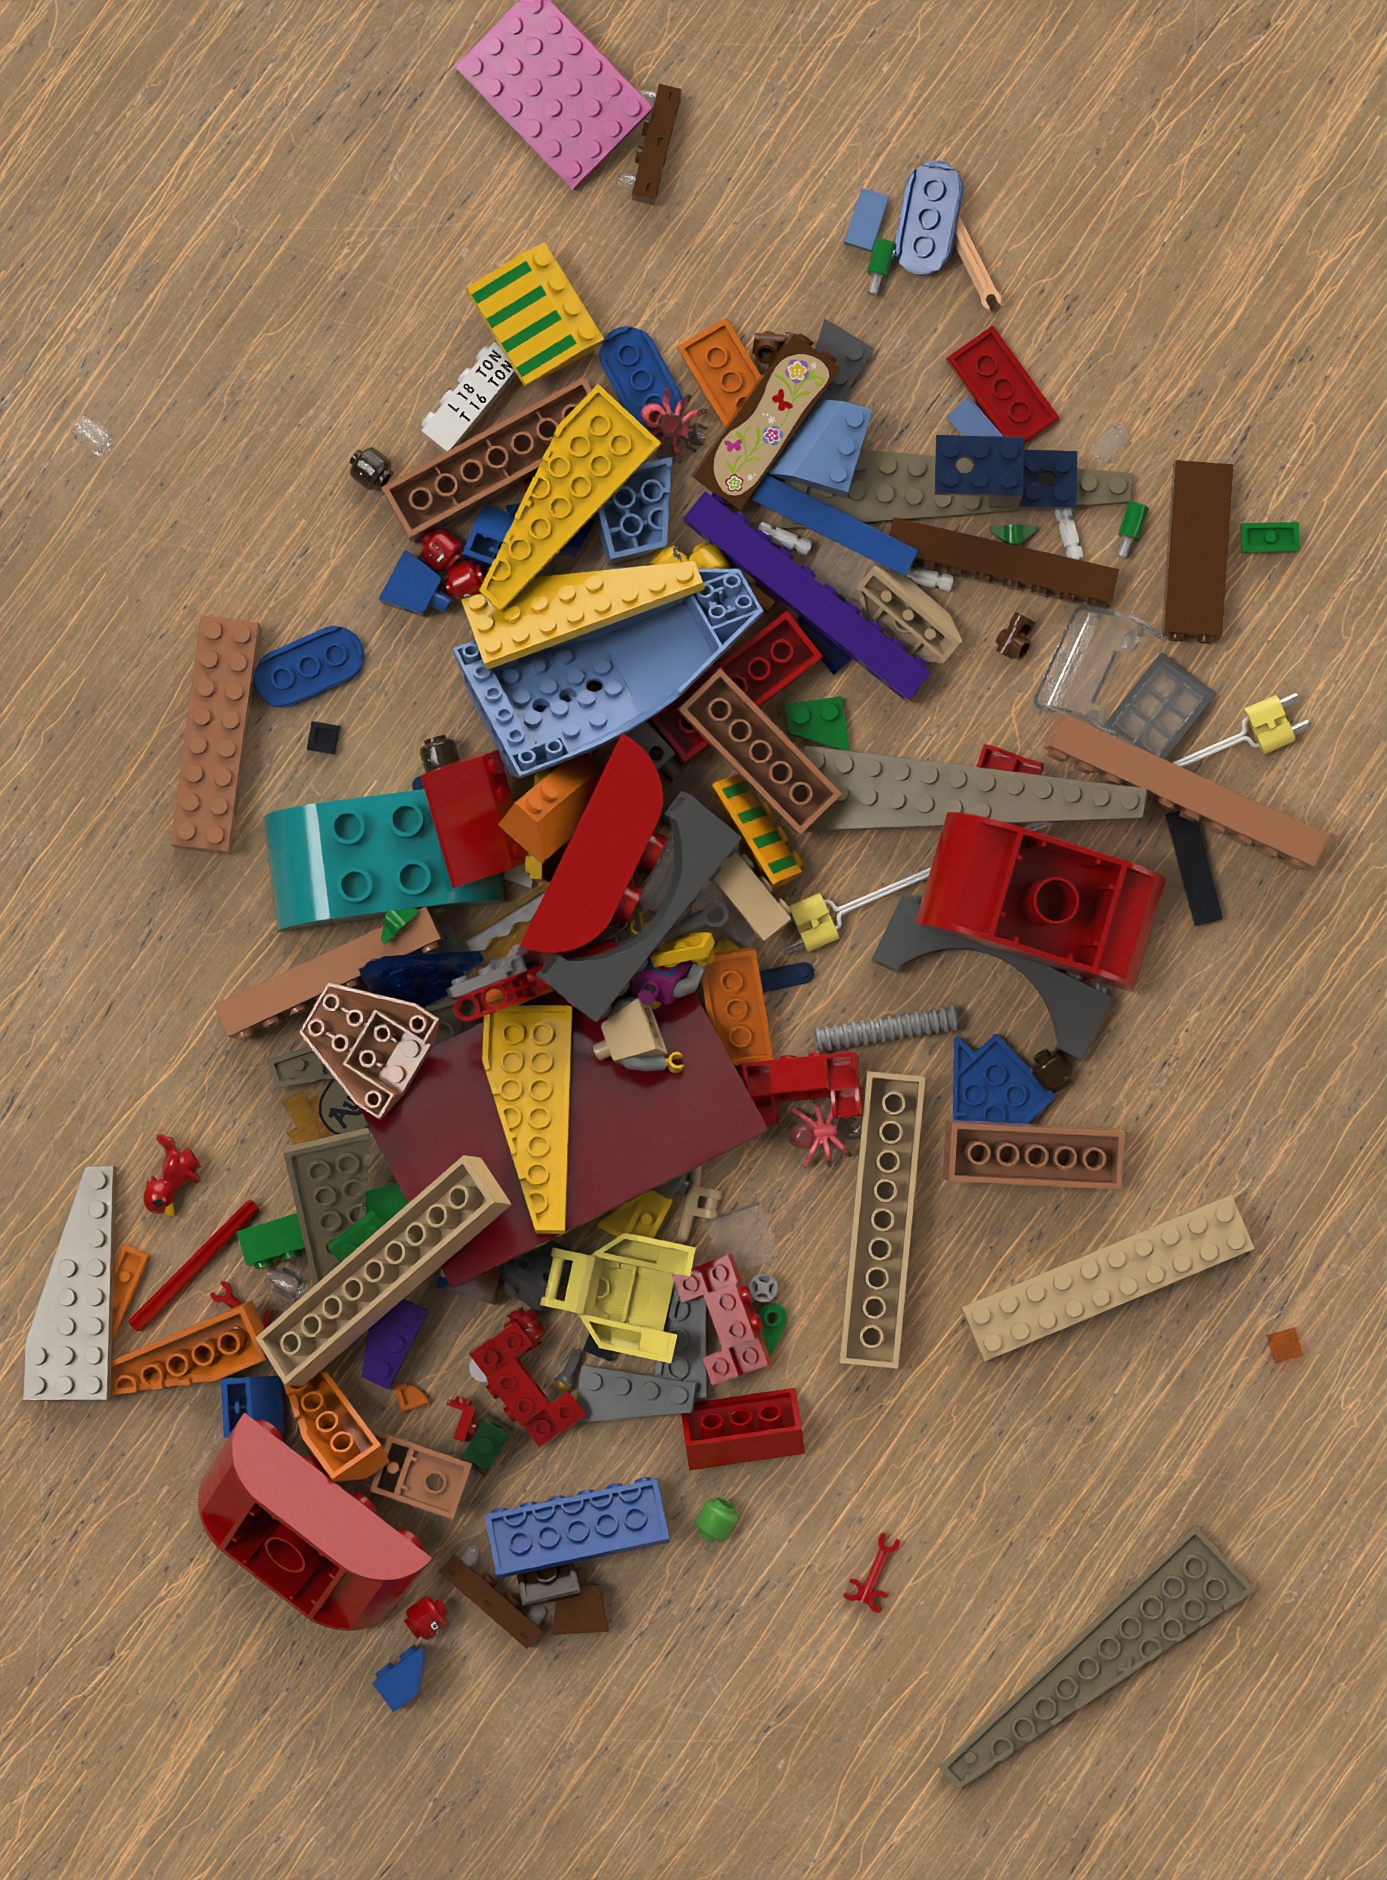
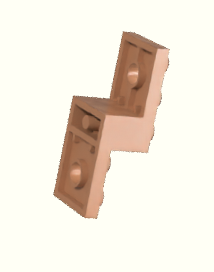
(408, 1471)

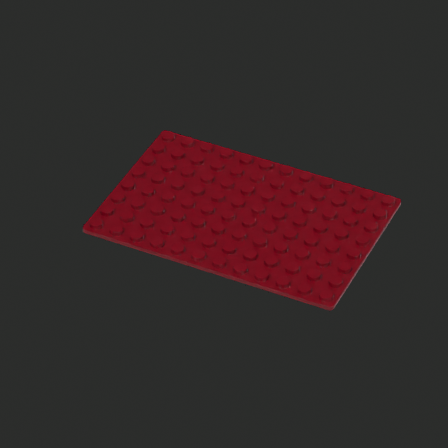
(624, 1125)

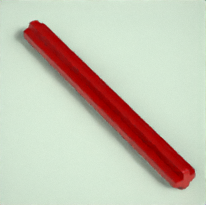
(193, 1265)

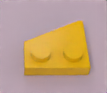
(689, 947)
(639, 1216)

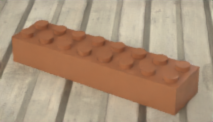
(480, 465)
(215, 735)
(301, 986)

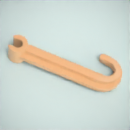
(975, 267)

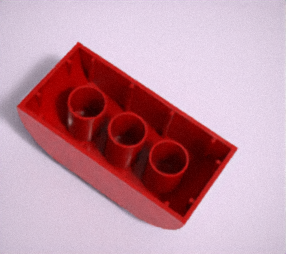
(601, 858)

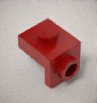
(466, 1424)

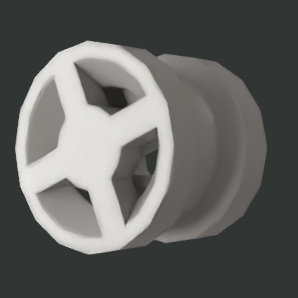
(766, 1285)

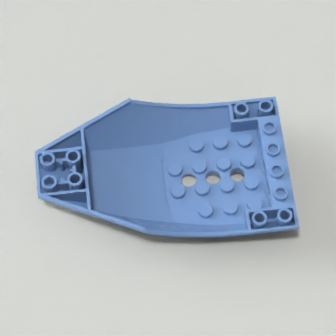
(638, 660)

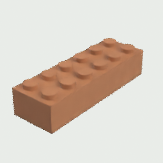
(758, 751)
(1033, 1154)

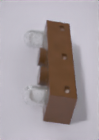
(654, 152)
(483, 1593)

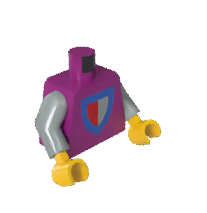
(667, 983)

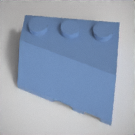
(825, 447)

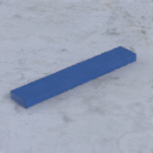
(835, 525)

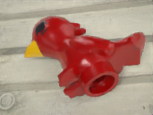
(176, 1172)

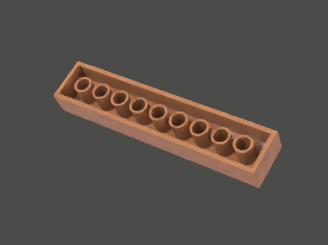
(1185, 791)

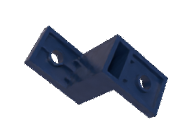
(1005, 472)

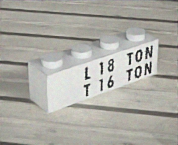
(470, 400)

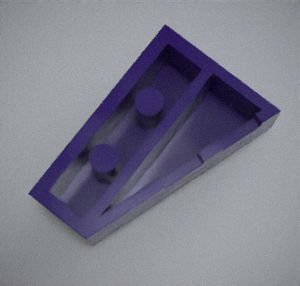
(390, 1342)

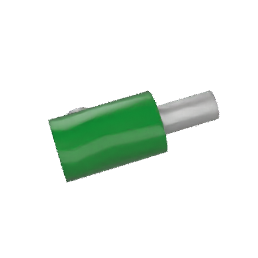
(880, 263)
(1131, 526)

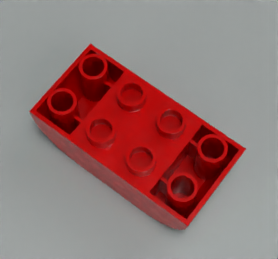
(1041, 899)
(305, 1532)

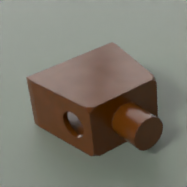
(582, 1612)

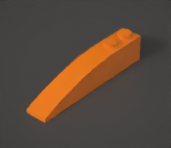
(553, 807)
(193, 1354)
(335, 1430)

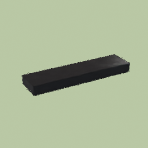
(1194, 869)

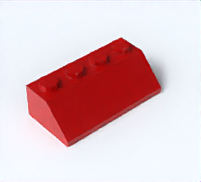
(743, 1429)

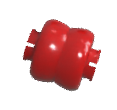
(529, 1323)

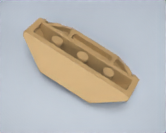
(908, 615)

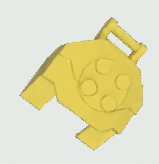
(623, 1292)

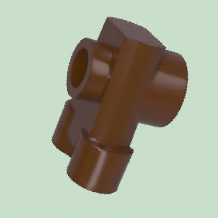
(768, 344)
(1013, 640)

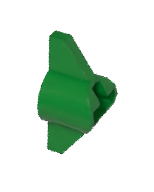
(1012, 533)
(395, 922)

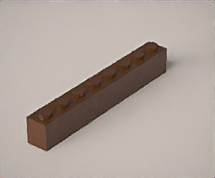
(1008, 564)

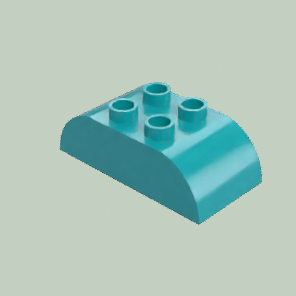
(361, 861)

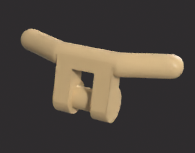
(691, 1209)

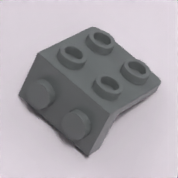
(529, 1274)

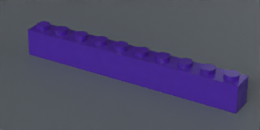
(806, 596)

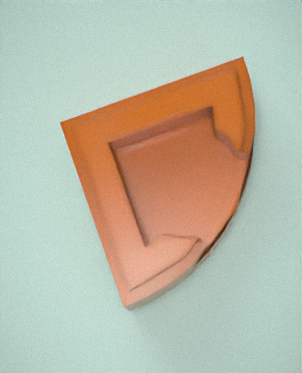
(409, 1396)

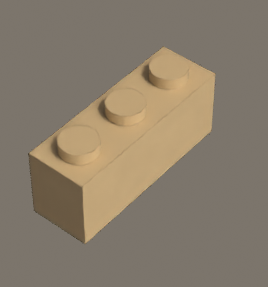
(752, 896)

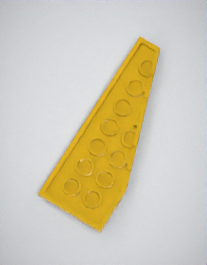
(578, 474)
(571, 605)
(530, 1081)

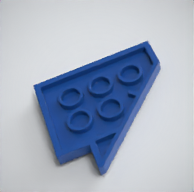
(994, 1085)

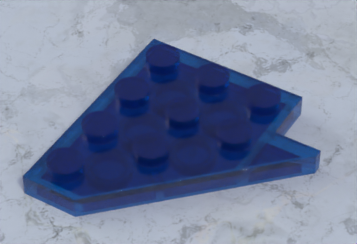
(418, 976)

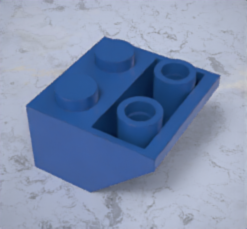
(487, 535)
(255, 1396)
(403, 1681)

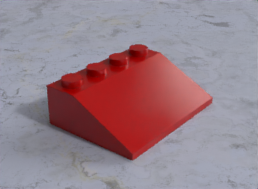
(466, 807)

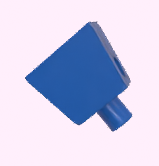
(414, 588)

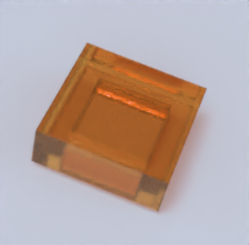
(1284, 1345)

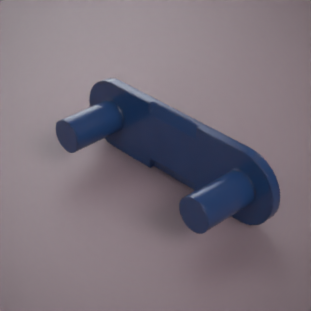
(786, 976)

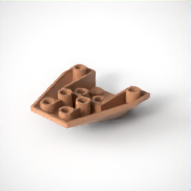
(370, 1043)

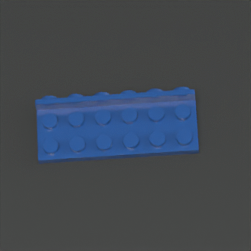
(577, 1527)

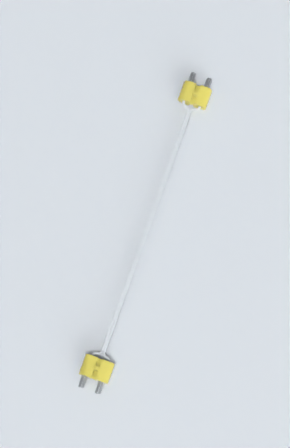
(1270, 732)

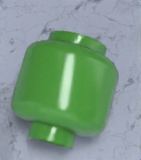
(716, 1520)

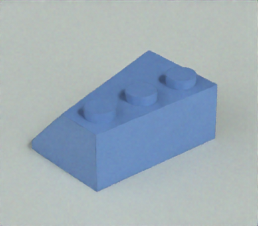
(637, 514)

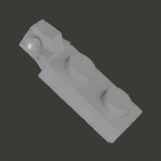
(488, 975)

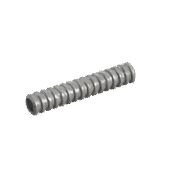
(886, 1029)

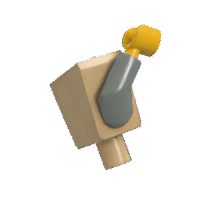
(635, 1038)

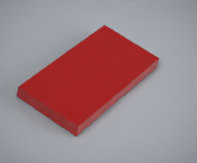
(1002, 386)

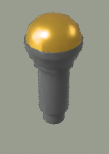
(564, 1380)

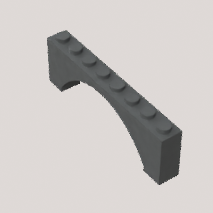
(699, 850)
(1071, 1004)

